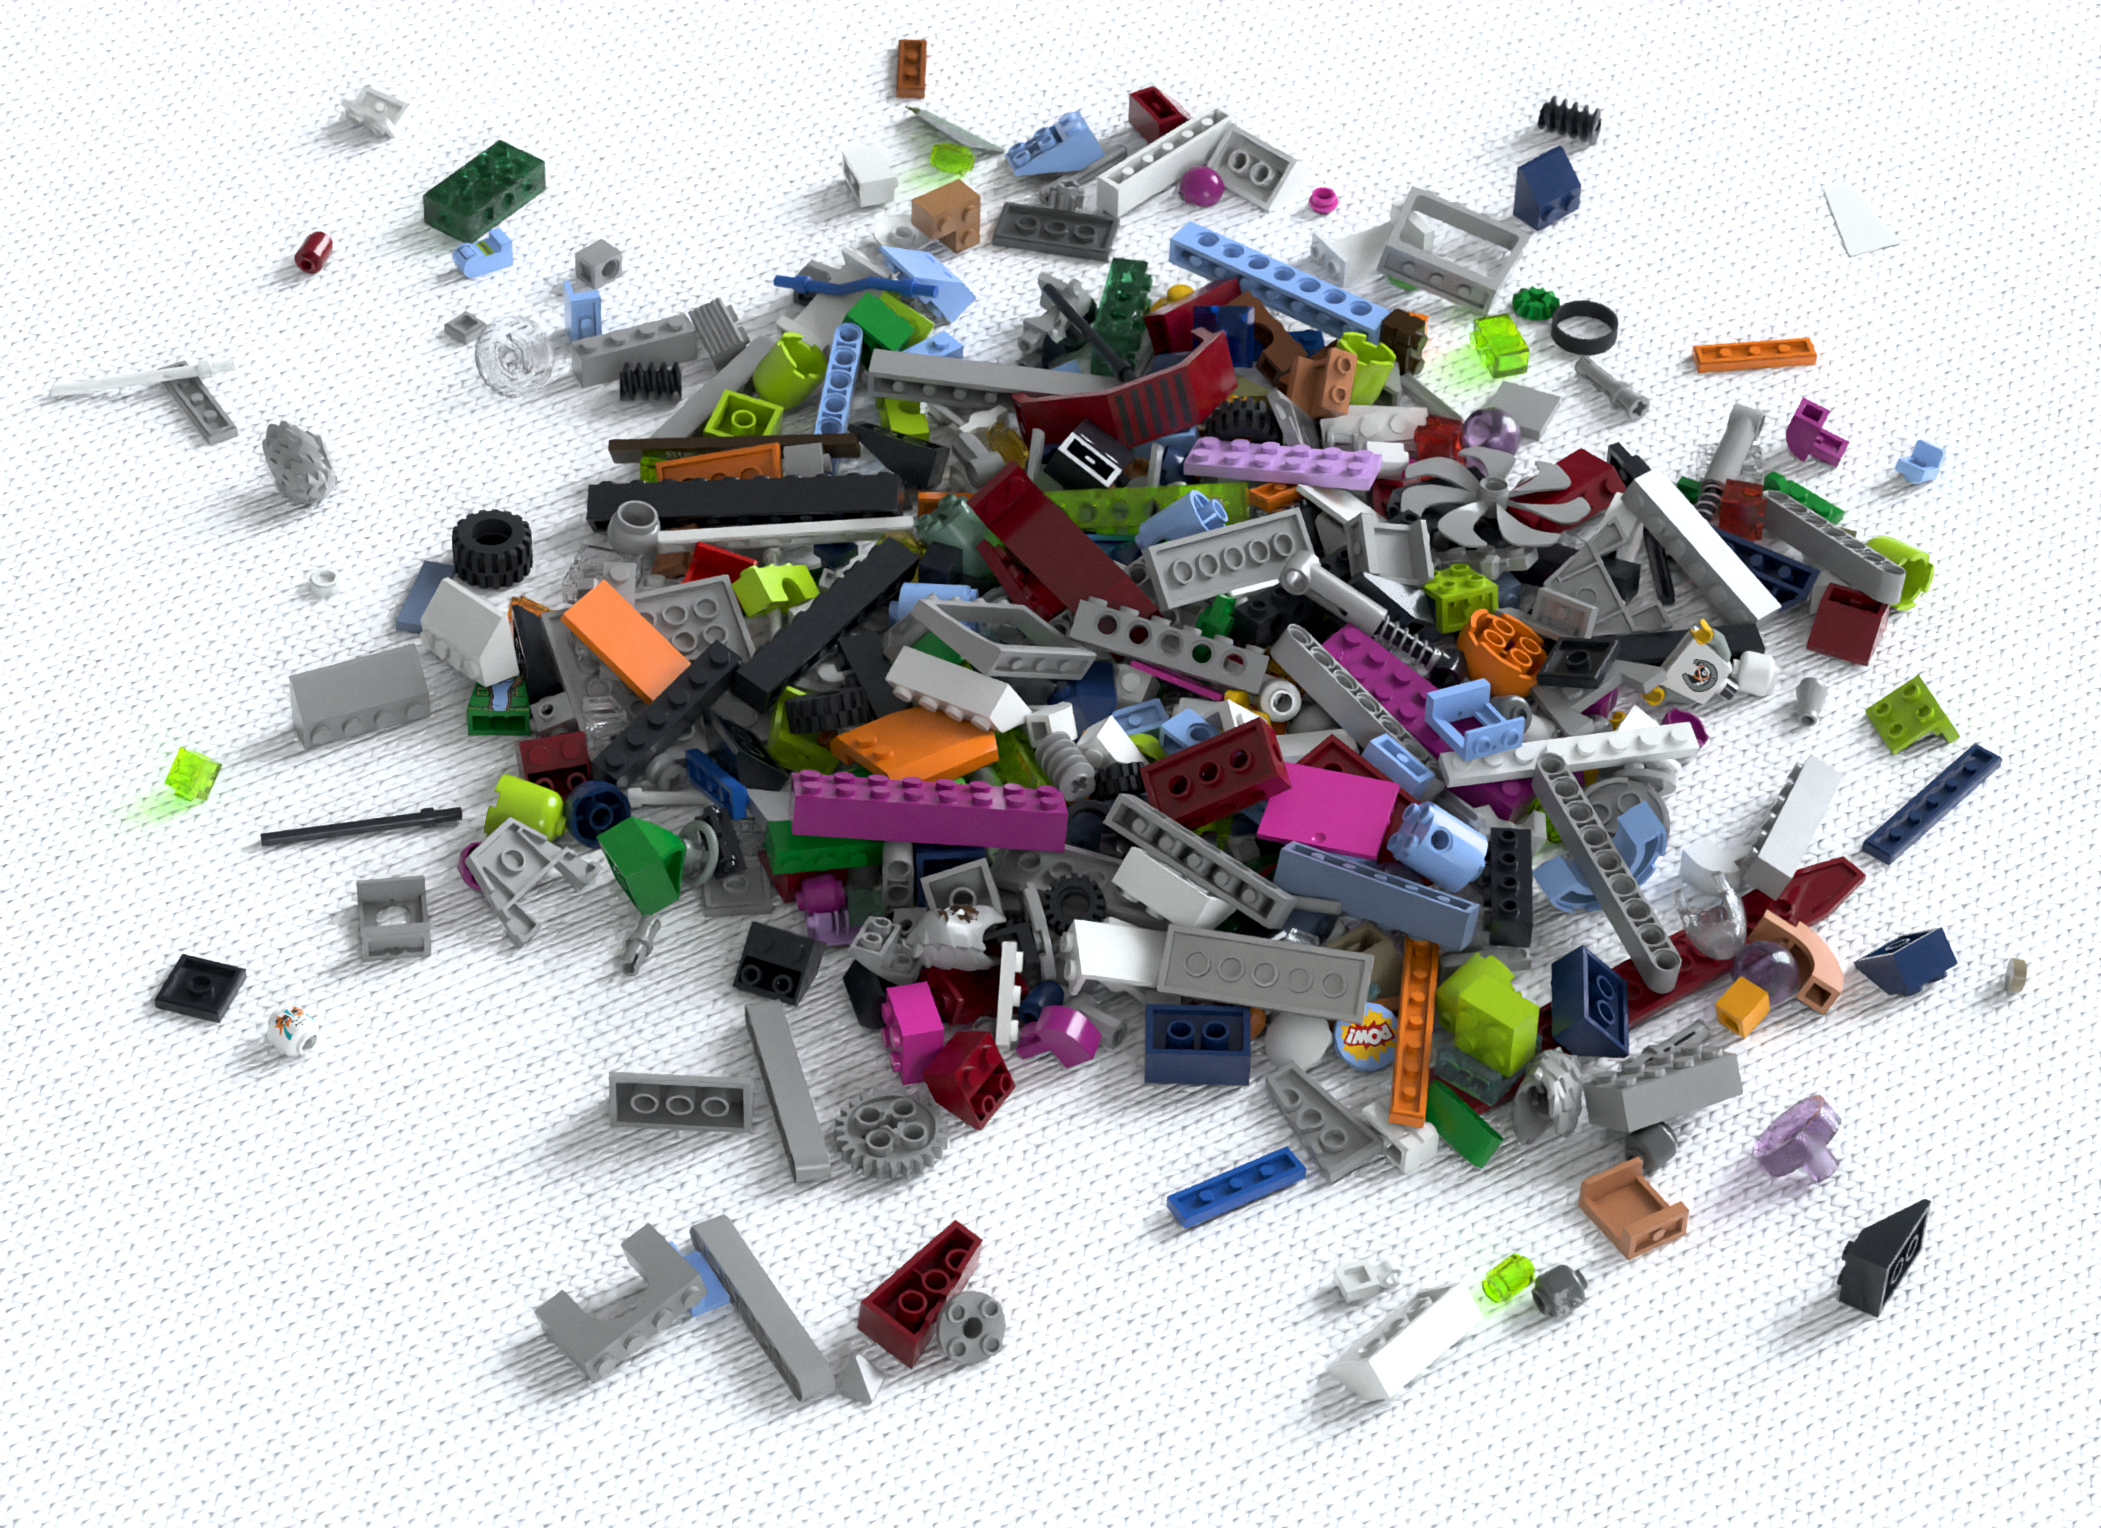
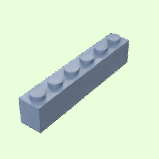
(1377, 896)

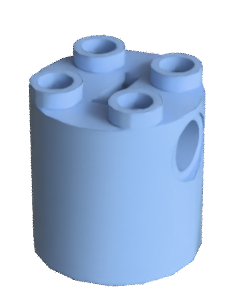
(1182, 518)
(912, 592)
(1439, 846)

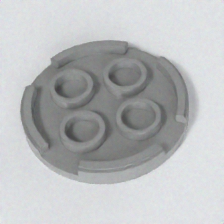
(1617, 794)
(1034, 914)

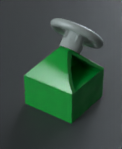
(654, 861)

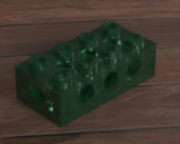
(484, 192)
(1122, 312)

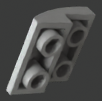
(884, 952)

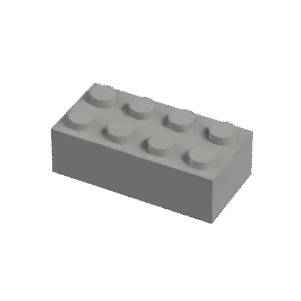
(1662, 1087)

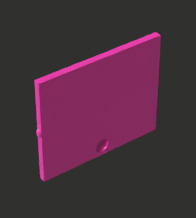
(1180, 680)
(1330, 812)

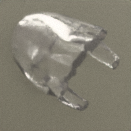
(1719, 930)

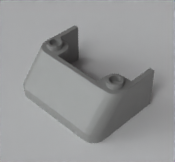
(1089, 512)

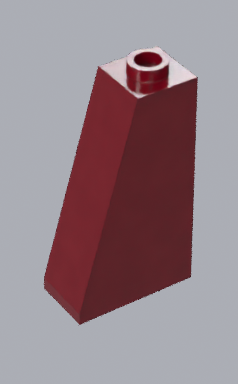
(1172, 324)

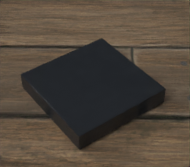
(1578, 662)
(200, 988)

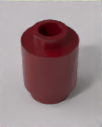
(314, 252)

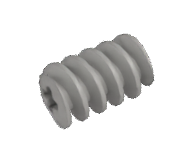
(1065, 766)

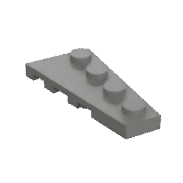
(1323, 1124)

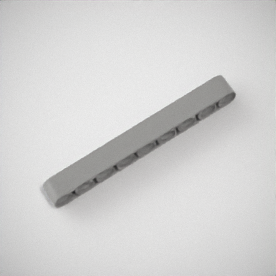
(1606, 873)

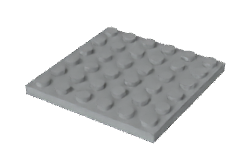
(690, 620)

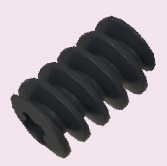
(1570, 120)
(650, 381)

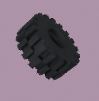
(827, 710)

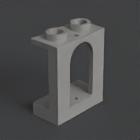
(393, 940)

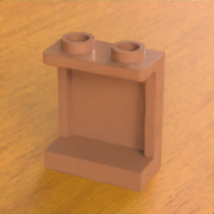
(1323, 385)
(1631, 1209)

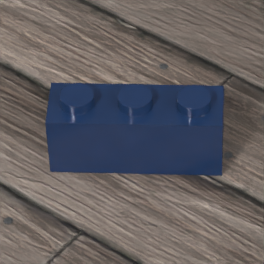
(1589, 1006)
(1197, 1044)

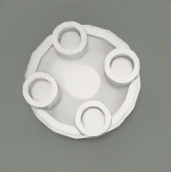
(1297, 1040)

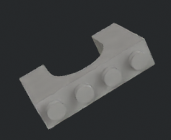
(602, 1344)

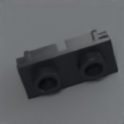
(730, 854)

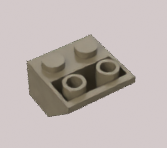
(1387, 962)

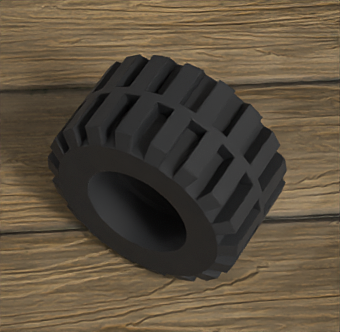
(1244, 419)
(492, 549)

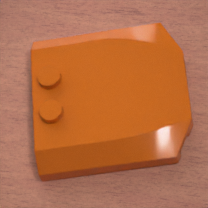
(917, 745)

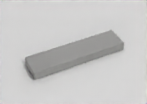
(201, 407)

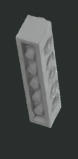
(1086, 632)
(1200, 861)

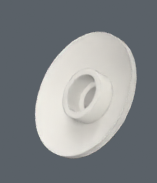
(898, 232)

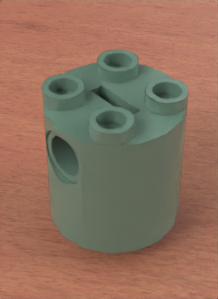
(959, 527)

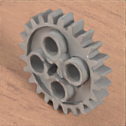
(891, 1133)

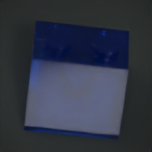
(1238, 329)

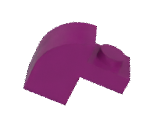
(1807, 437)
(1063, 1032)

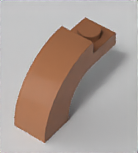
(1819, 971)

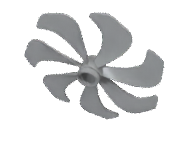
(1489, 498)

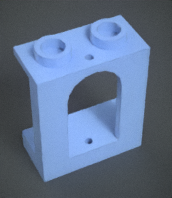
(1468, 701)

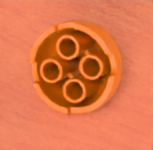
(1484, 644)

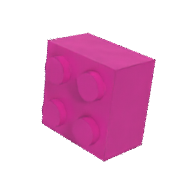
(911, 1030)

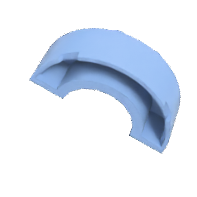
(1639, 841)

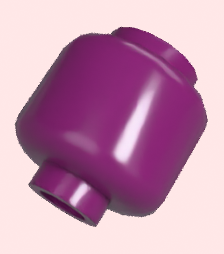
(821, 895)

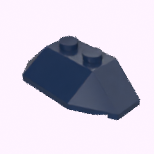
(1781, 575)
(1091, 697)

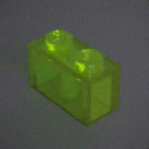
(1499, 345)

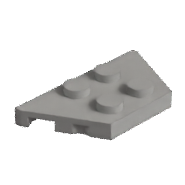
(1294, 422)

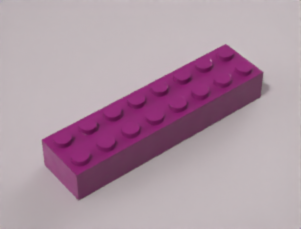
(1404, 697)
(927, 811)

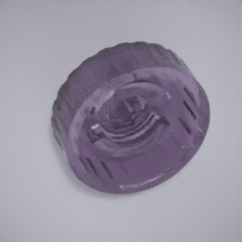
(1800, 1140)

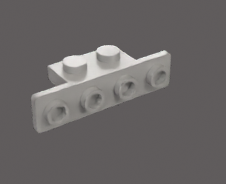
(1557, 616)

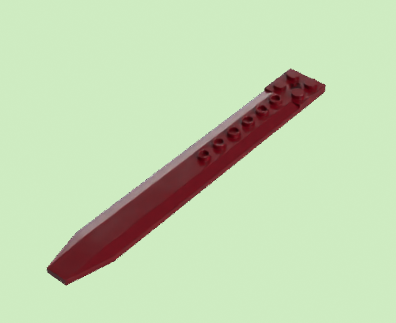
(1807, 898)

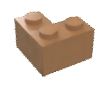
(949, 215)

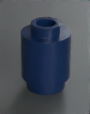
(1041, 995)

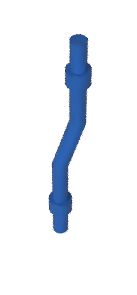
(906, 287)

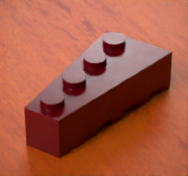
(906, 1305)

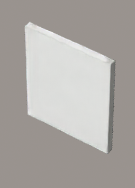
(1337, 503)

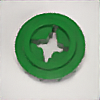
(1534, 310)

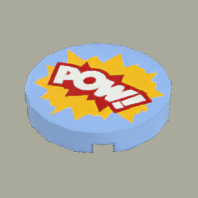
(1367, 1045)

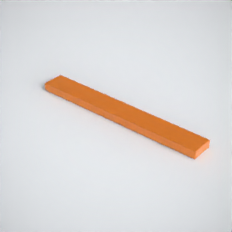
(1414, 1033)

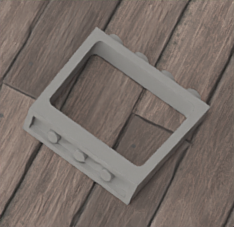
(1442, 276)
(1051, 659)

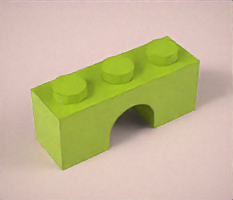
(902, 417)
(774, 587)

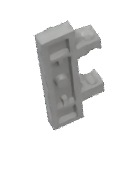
(1487, 560)
(622, 579)

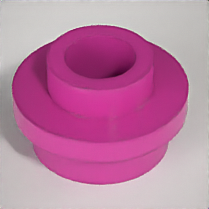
(1323, 200)

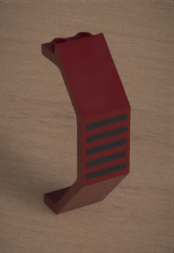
(1142, 407)

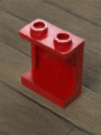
(713, 561)

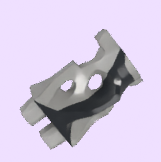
(1052, 332)

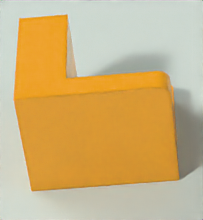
(1742, 1007)

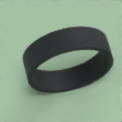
(1586, 309)

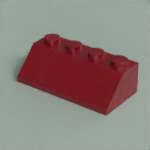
(1589, 479)

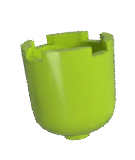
(1372, 367)
(789, 371)
(1913, 560)
(528, 804)
(1447, 994)

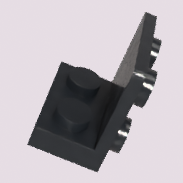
(1018, 933)

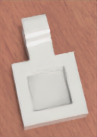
(1362, 1280)

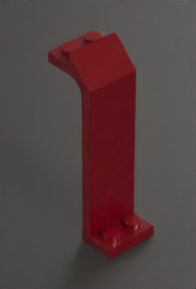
(1057, 549)

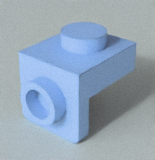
(1922, 464)

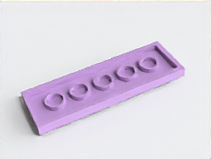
(1283, 463)

